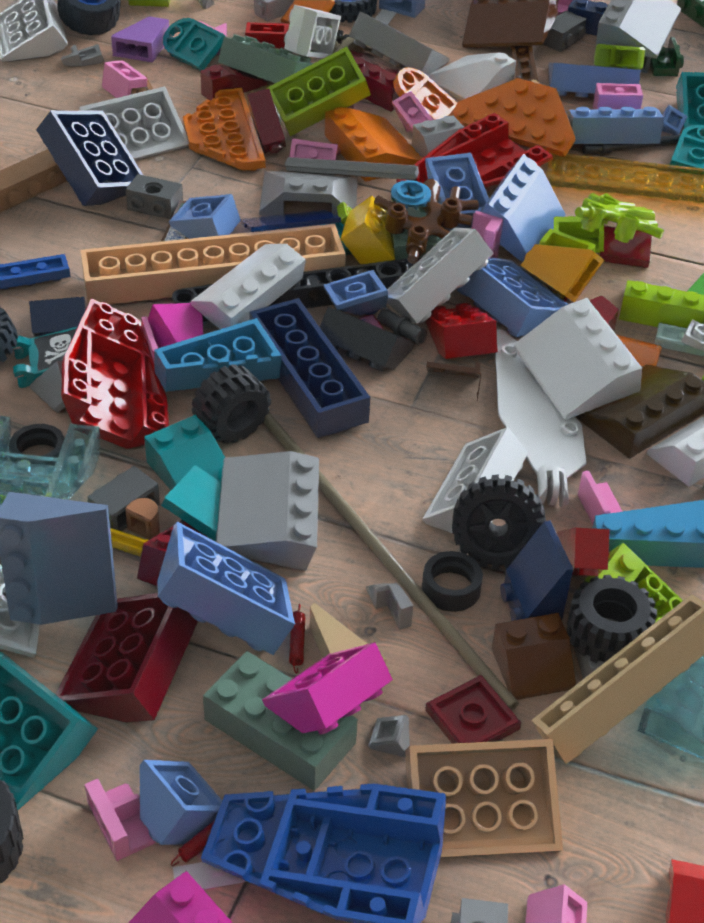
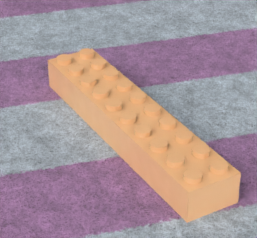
(163, 267)

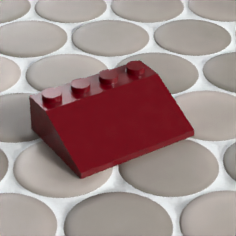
(379, 78)
(128, 660)

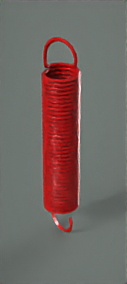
(297, 639)
(194, 845)

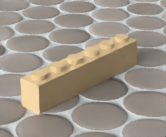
(624, 681)

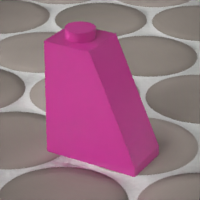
(174, 323)

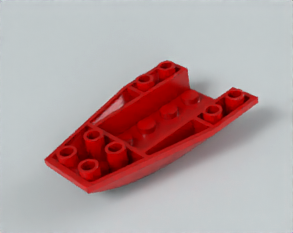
(490, 149)
(112, 378)

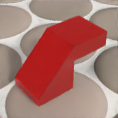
(686, 893)

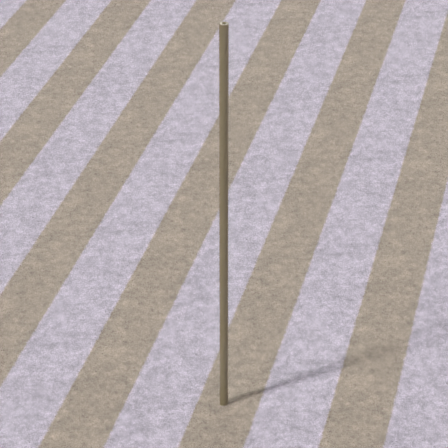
(399, 572)

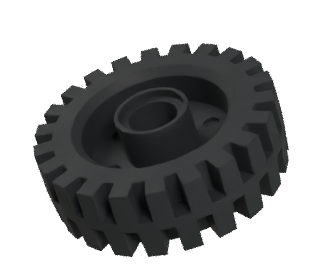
(490, 501)

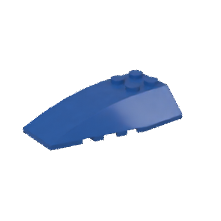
(337, 850)

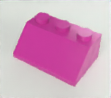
(331, 689)

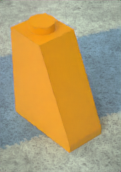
(563, 267)

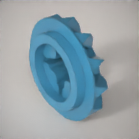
(419, 193)

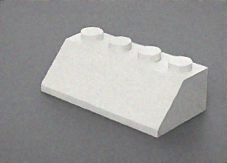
(438, 274)
(251, 285)
(683, 453)
(486, 456)

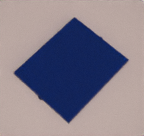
(290, 220)

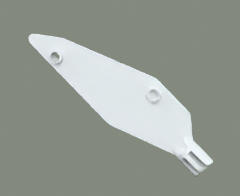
(552, 442)

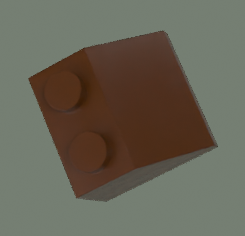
(534, 656)

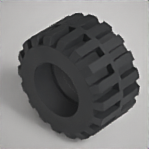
(231, 403)
(608, 599)

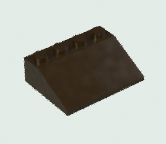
(661, 407)

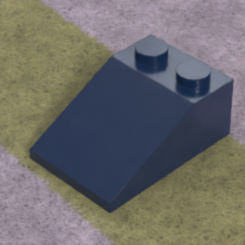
(538, 577)

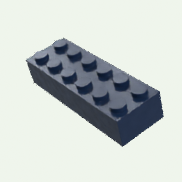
(314, 370)

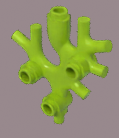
(625, 214)

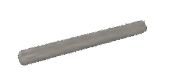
(352, 168)

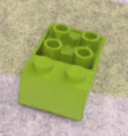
(627, 564)

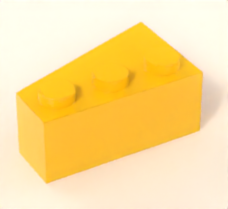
(366, 233)

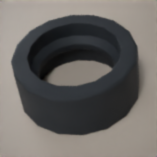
(37, 435)
(456, 563)

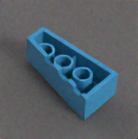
(193, 360)
(659, 534)

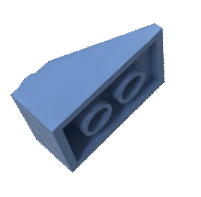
(461, 172)

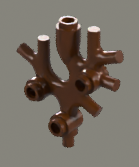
(438, 216)

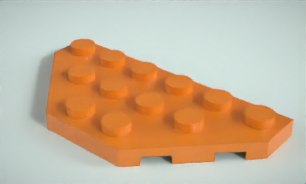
(529, 108)
(225, 131)

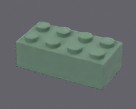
(260, 58)
(238, 710)

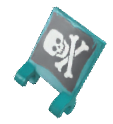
(42, 353)

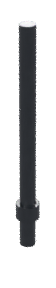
(608, 148)

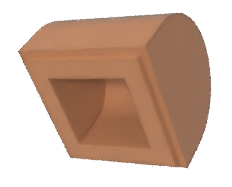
(143, 517)

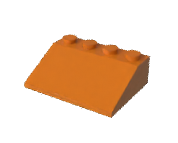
(367, 138)

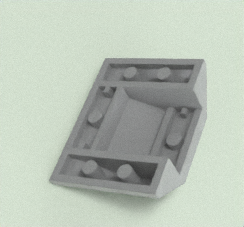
(308, 187)

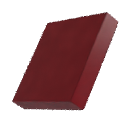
(634, 253)
(473, 713)

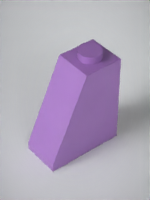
(141, 40)

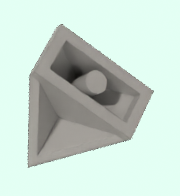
(49, 386)

